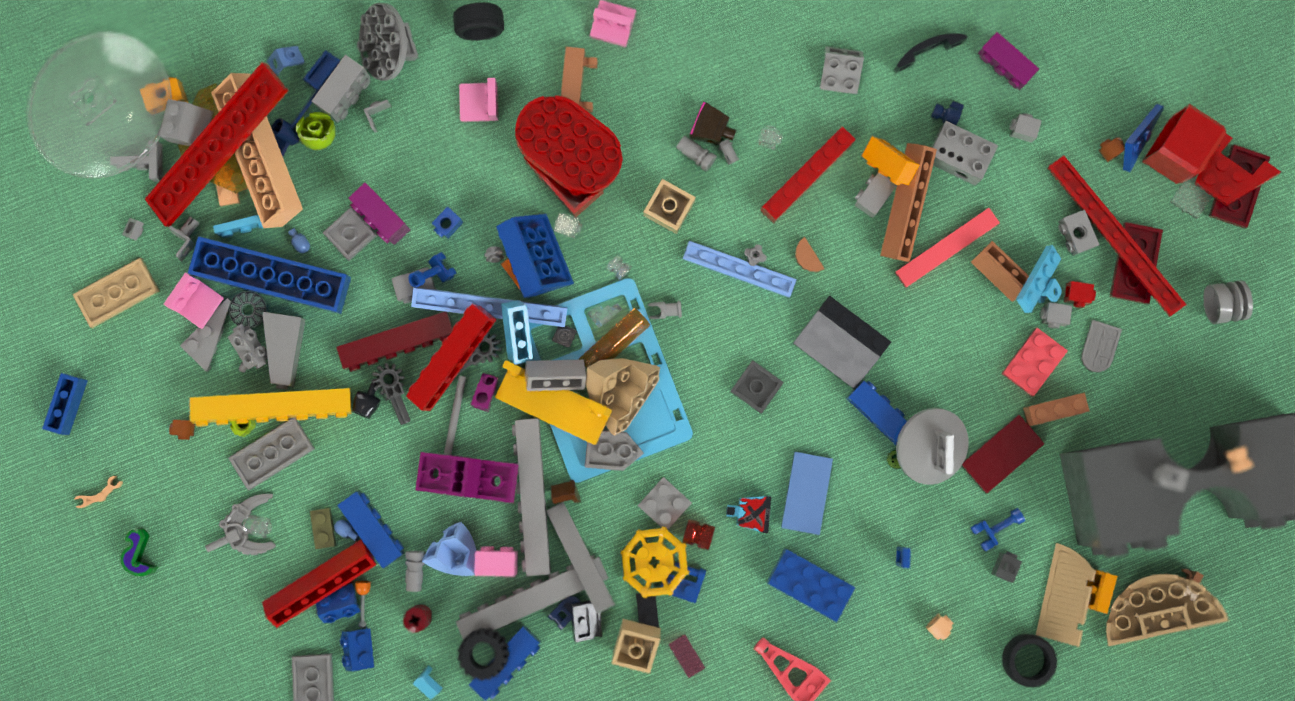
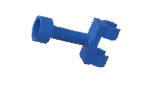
(418, 278)
(1016, 517)

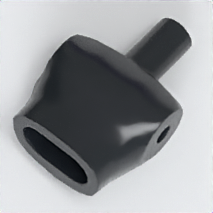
(366, 403)

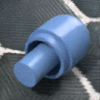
(299, 241)
(345, 530)

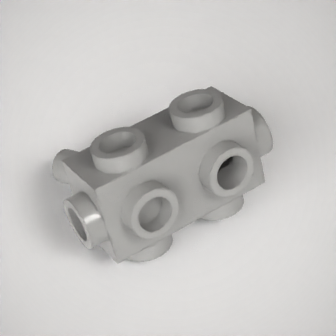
(248, 348)

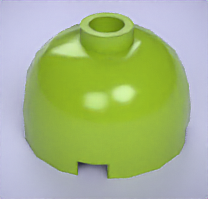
(316, 131)

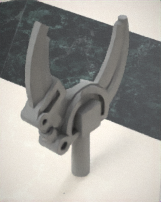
(234, 529)

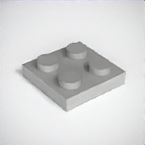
(664, 504)

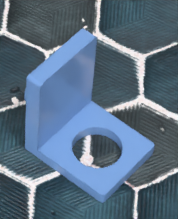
(285, 57)

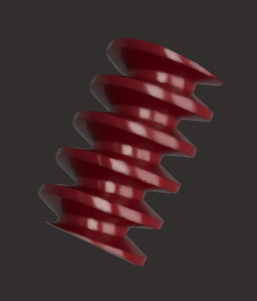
(414, 625)

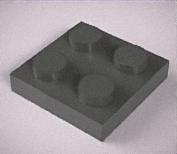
(756, 387)

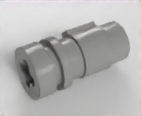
(696, 153)
(414, 570)

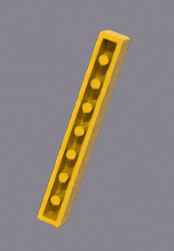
(270, 406)

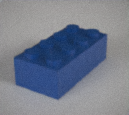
(810, 585)

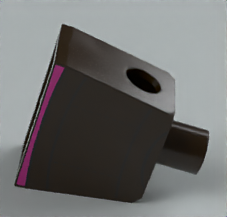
(711, 126)

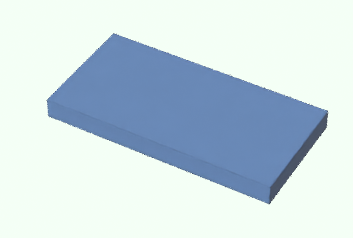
(807, 493)

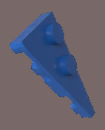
(1139, 137)

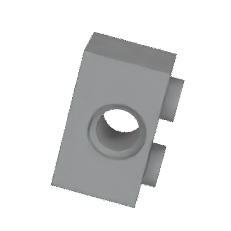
(1081, 223)

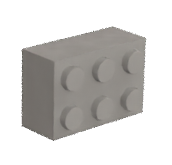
(342, 89)

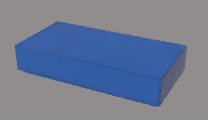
(321, 70)
(903, 557)

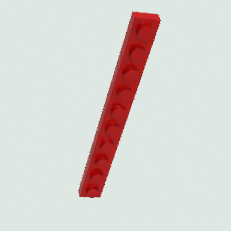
(1117, 236)

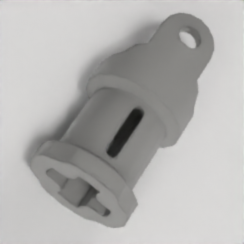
(667, 309)

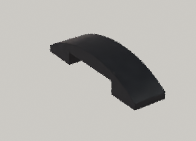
(948, 40)

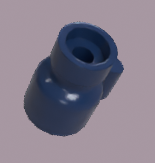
(951, 114)

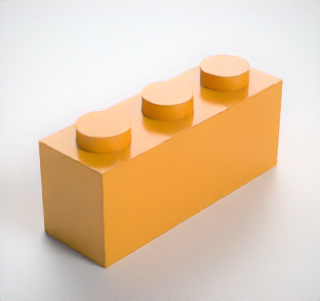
(890, 161)

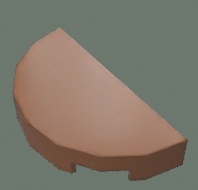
(807, 258)

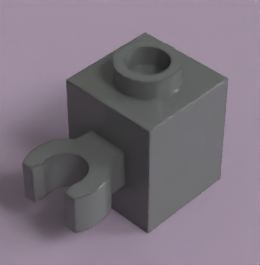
(1007, 566)

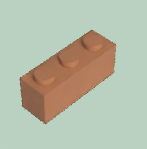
(1001, 270)
(1056, 409)

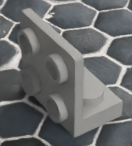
(841, 70)

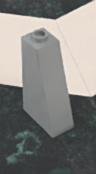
(283, 347)

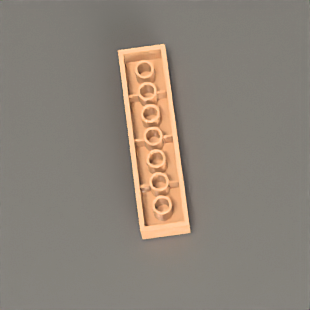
(262, 164)

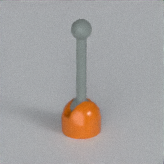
(362, 589)

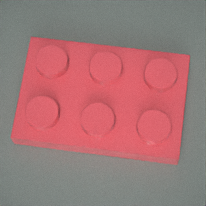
(1034, 362)

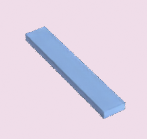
(739, 269)

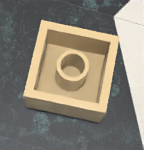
(669, 206)
(636, 646)

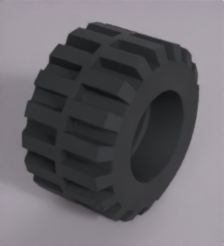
(475, 669)

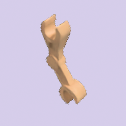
(87, 500)

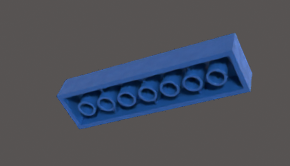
(269, 275)

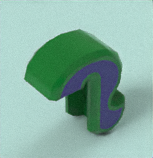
(132, 554)

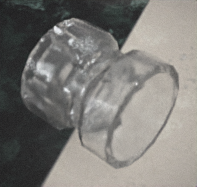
(620, 268)

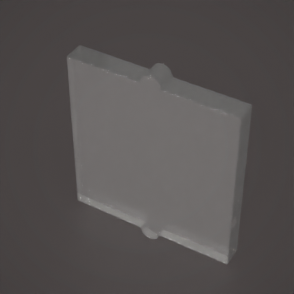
(1191, 198)

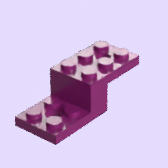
(467, 477)

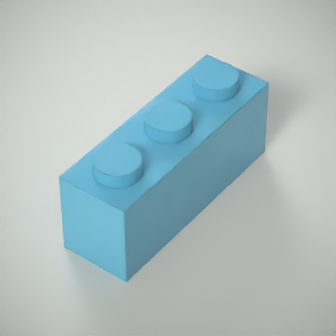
(517, 331)

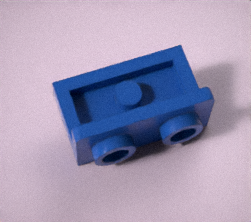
(338, 605)
(357, 649)

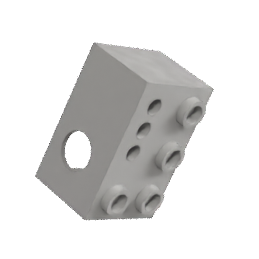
(962, 152)

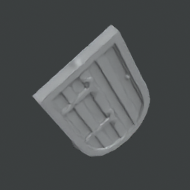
(1100, 346)

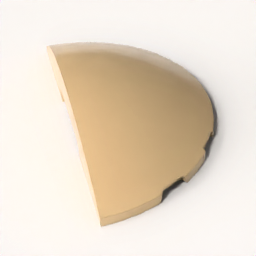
(1160, 607)

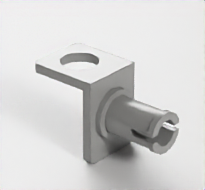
(184, 233)

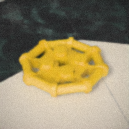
(661, 553)

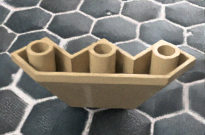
(622, 387)

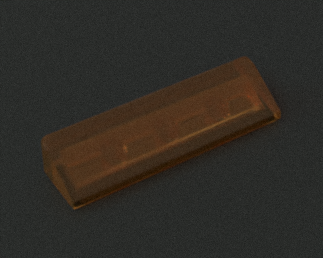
(617, 338)

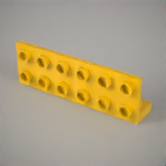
(557, 407)

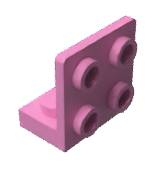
(479, 101)
(193, 300)

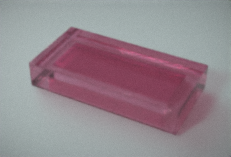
(686, 656)

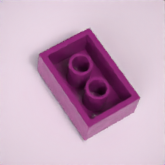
(378, 214)

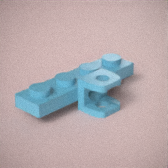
(1039, 283)

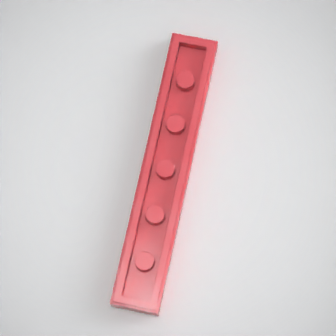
(947, 247)

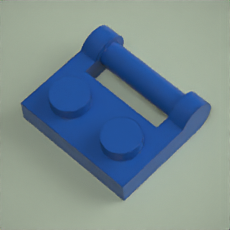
(688, 589)

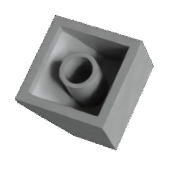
(184, 122)

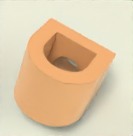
(940, 627)

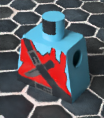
(752, 513)

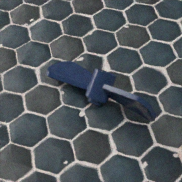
(285, 132)

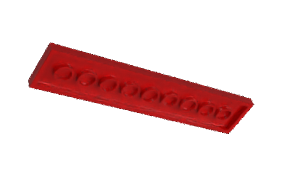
(216, 144)

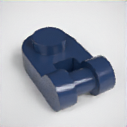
(564, 606)

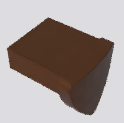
(565, 492)

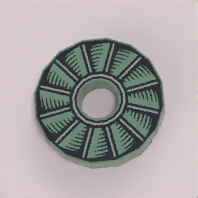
(240, 301)

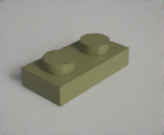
(322, 528)

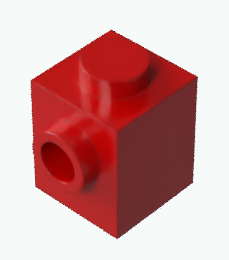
(1079, 294)

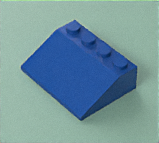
(534, 254)

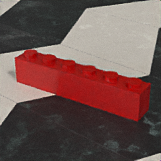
(808, 174)
(451, 357)
(318, 583)

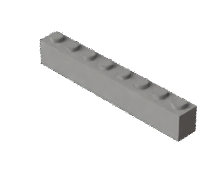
(532, 495)
(526, 601)

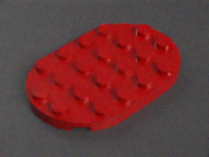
(568, 144)

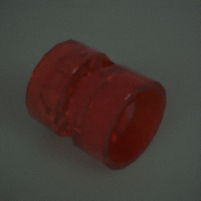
(698, 534)

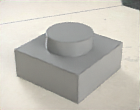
(133, 229)

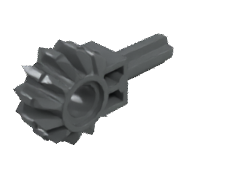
(479, 356)
(392, 391)

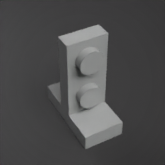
(154, 162)

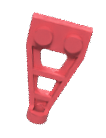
(811, 685)

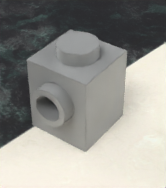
(1025, 127)
(1056, 315)
(1170, 477)

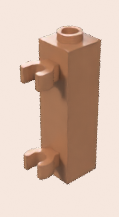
(573, 75)

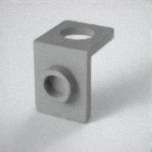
(375, 107)

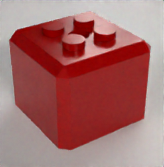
(1185, 145)

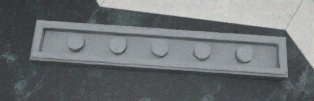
(580, 558)

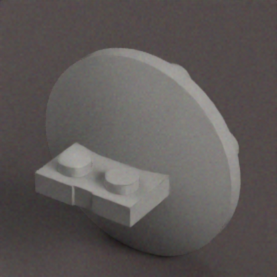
(386, 41)
(932, 446)

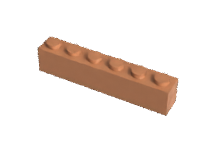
(908, 206)

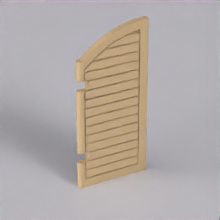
(1066, 597)

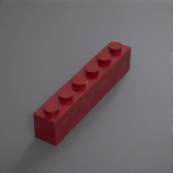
(394, 341)

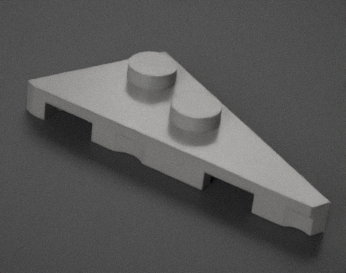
(203, 342)

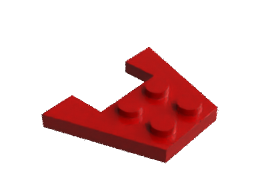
(1229, 181)

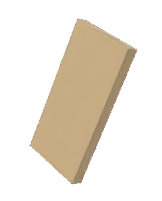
(116, 292)

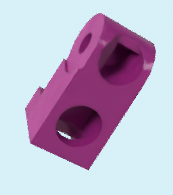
(484, 392)

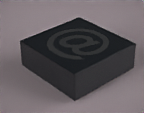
(564, 336)

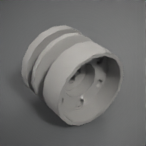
(1228, 302)

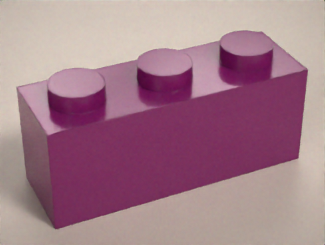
(1008, 61)

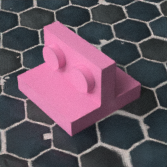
(612, 23)

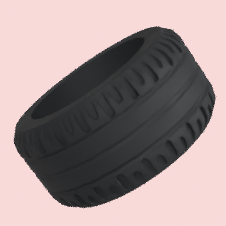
(478, 21)
(1044, 674)

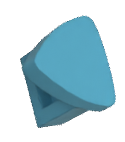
(427, 684)

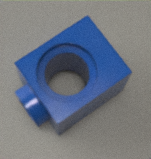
(447, 214)

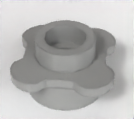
(494, 254)
(750, 255)

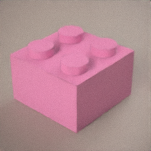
(496, 562)

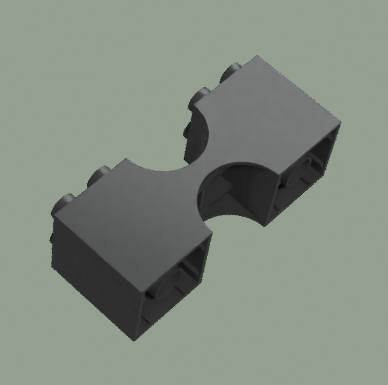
(1119, 504)

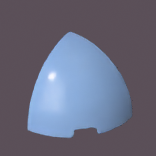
(453, 552)

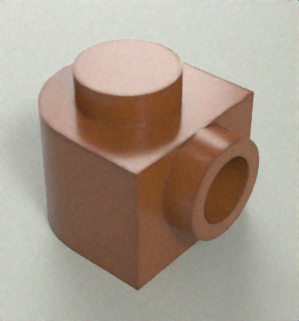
(1112, 149)
(182, 428)

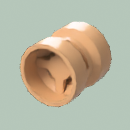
(1239, 459)

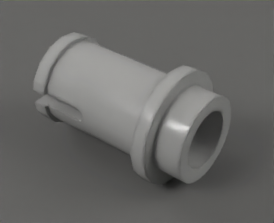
(728, 151)

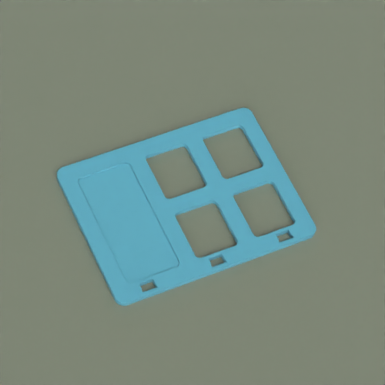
(654, 424)

